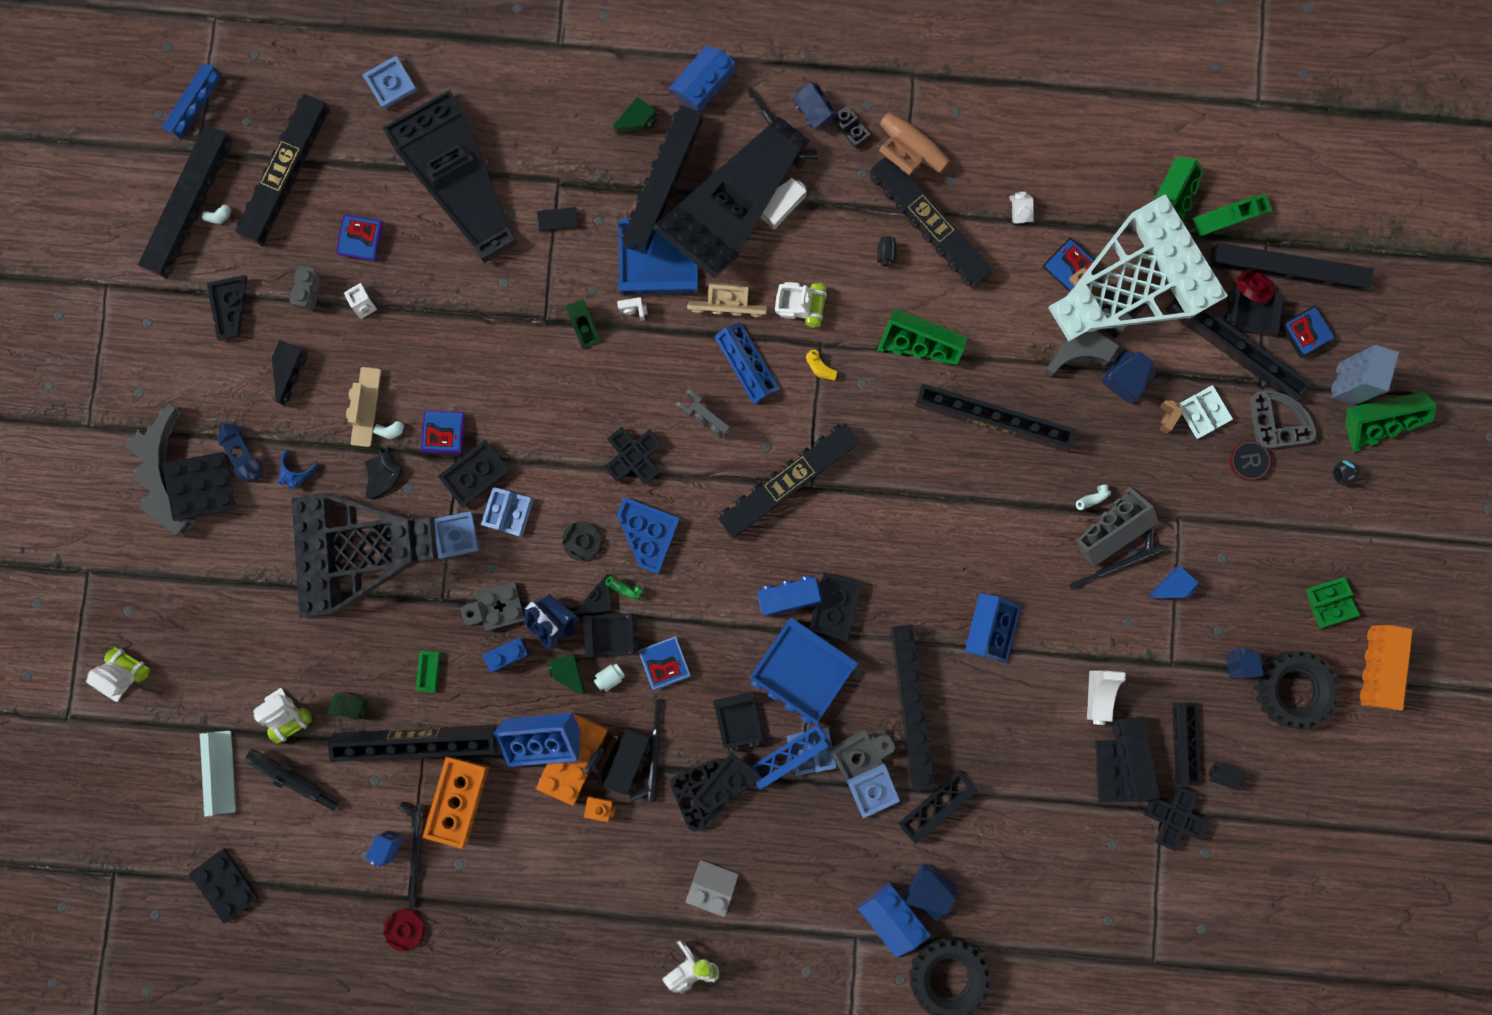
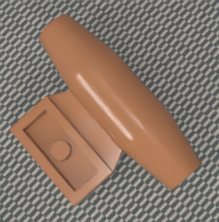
(909, 146)

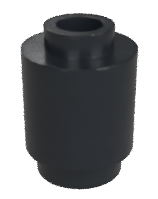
(887, 251)

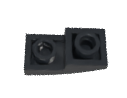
(851, 128)

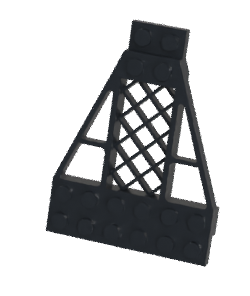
(318, 547)

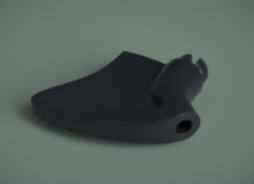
(382, 473)

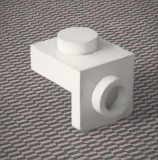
(1022, 207)

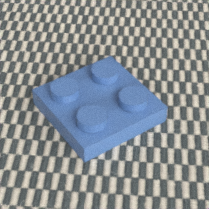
(389, 82)
(456, 535)
(873, 791)

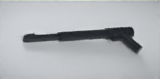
(798, 162)
(1142, 554)
(651, 781)
(418, 823)

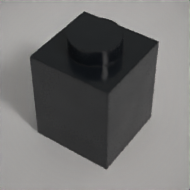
(1226, 775)

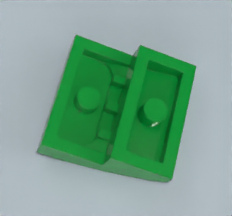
(1332, 603)

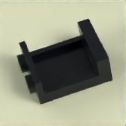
(1251, 316)
(610, 634)
(738, 721)

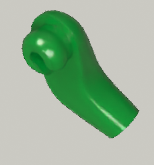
(624, 589)

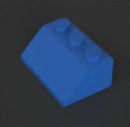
(703, 78)
(993, 628)
(893, 921)

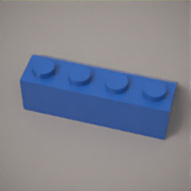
(539, 739)

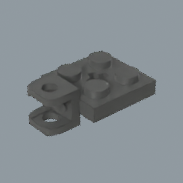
(704, 416)
(485, 611)
(871, 748)

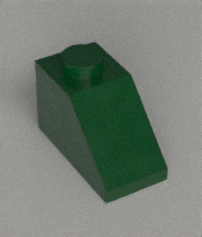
(635, 118)
(582, 323)
(567, 672)
(349, 706)

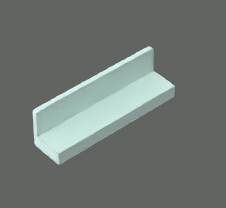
(217, 773)

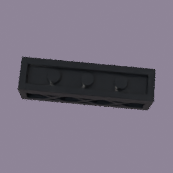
(1181, 744)
(942, 813)

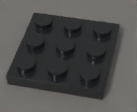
(199, 486)

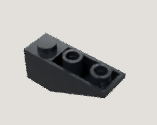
(286, 367)

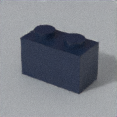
(815, 106)
(1244, 663)

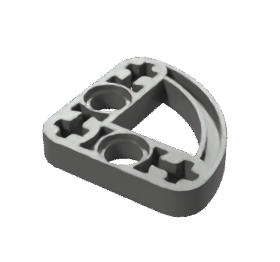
(1273, 433)

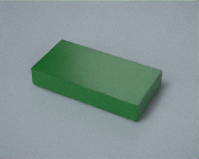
(428, 671)

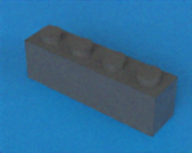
(1117, 527)

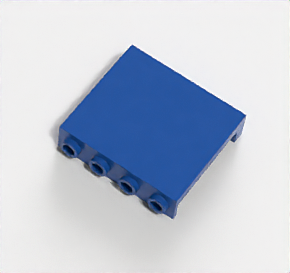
(659, 272)
(802, 671)

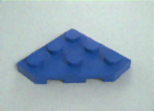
(647, 533)

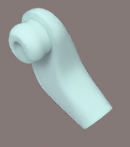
(1092, 499)

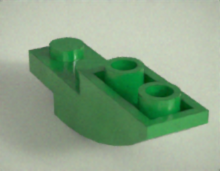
(1232, 214)

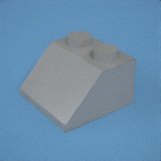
(712, 888)

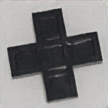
(633, 455)
(1176, 818)

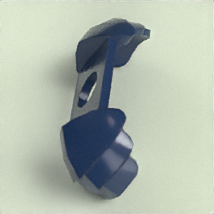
(245, 466)

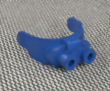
(293, 479)

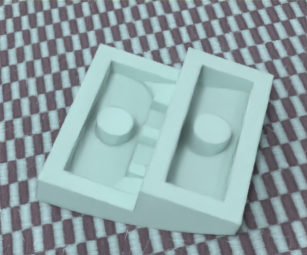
(1205, 412)

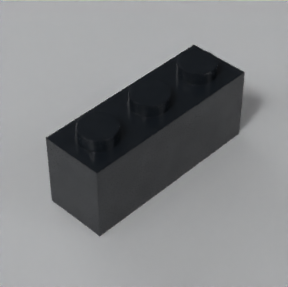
(628, 762)

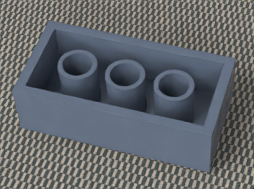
(1364, 375)

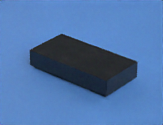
(557, 219)

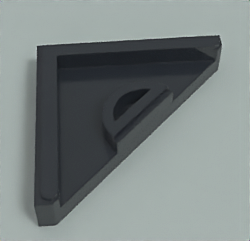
(598, 600)

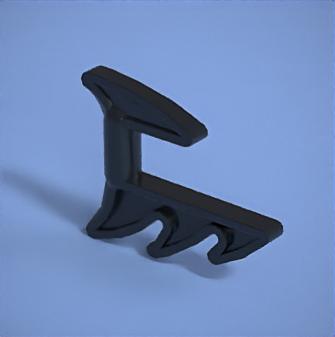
(606, 761)

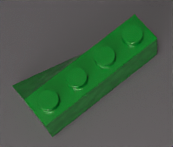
(1181, 184)
(921, 339)
(1387, 418)

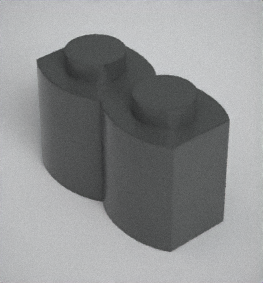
(304, 291)

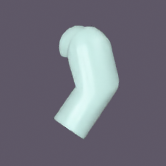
(218, 216)
(390, 432)

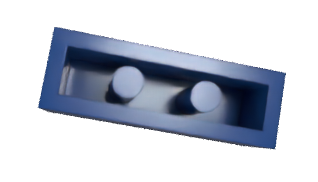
(790, 596)

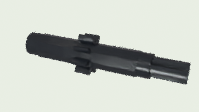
(286, 776)

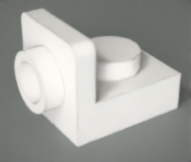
(360, 301)
(630, 305)

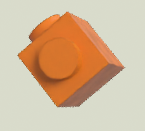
(599, 808)

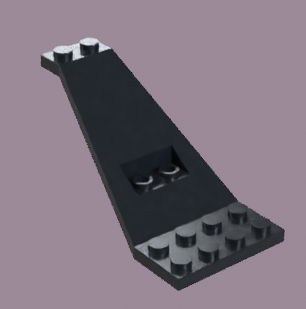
(446, 160)
(725, 209)

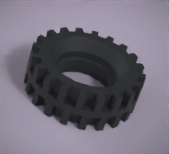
(1323, 690)
(976, 987)

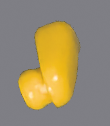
(818, 366)

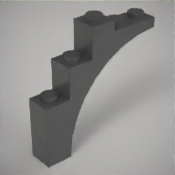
(152, 449)

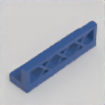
(192, 100)
(744, 363)
(816, 748)

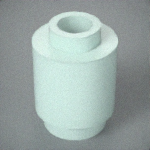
(609, 677)

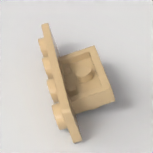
(728, 299)
(363, 406)

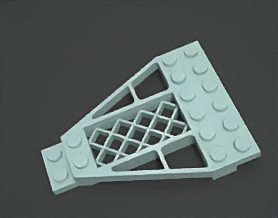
(1169, 249)

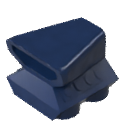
(1129, 375)
(549, 621)
(931, 892)

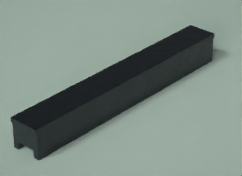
(1291, 267)
(1244, 352)

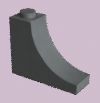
(1087, 346)

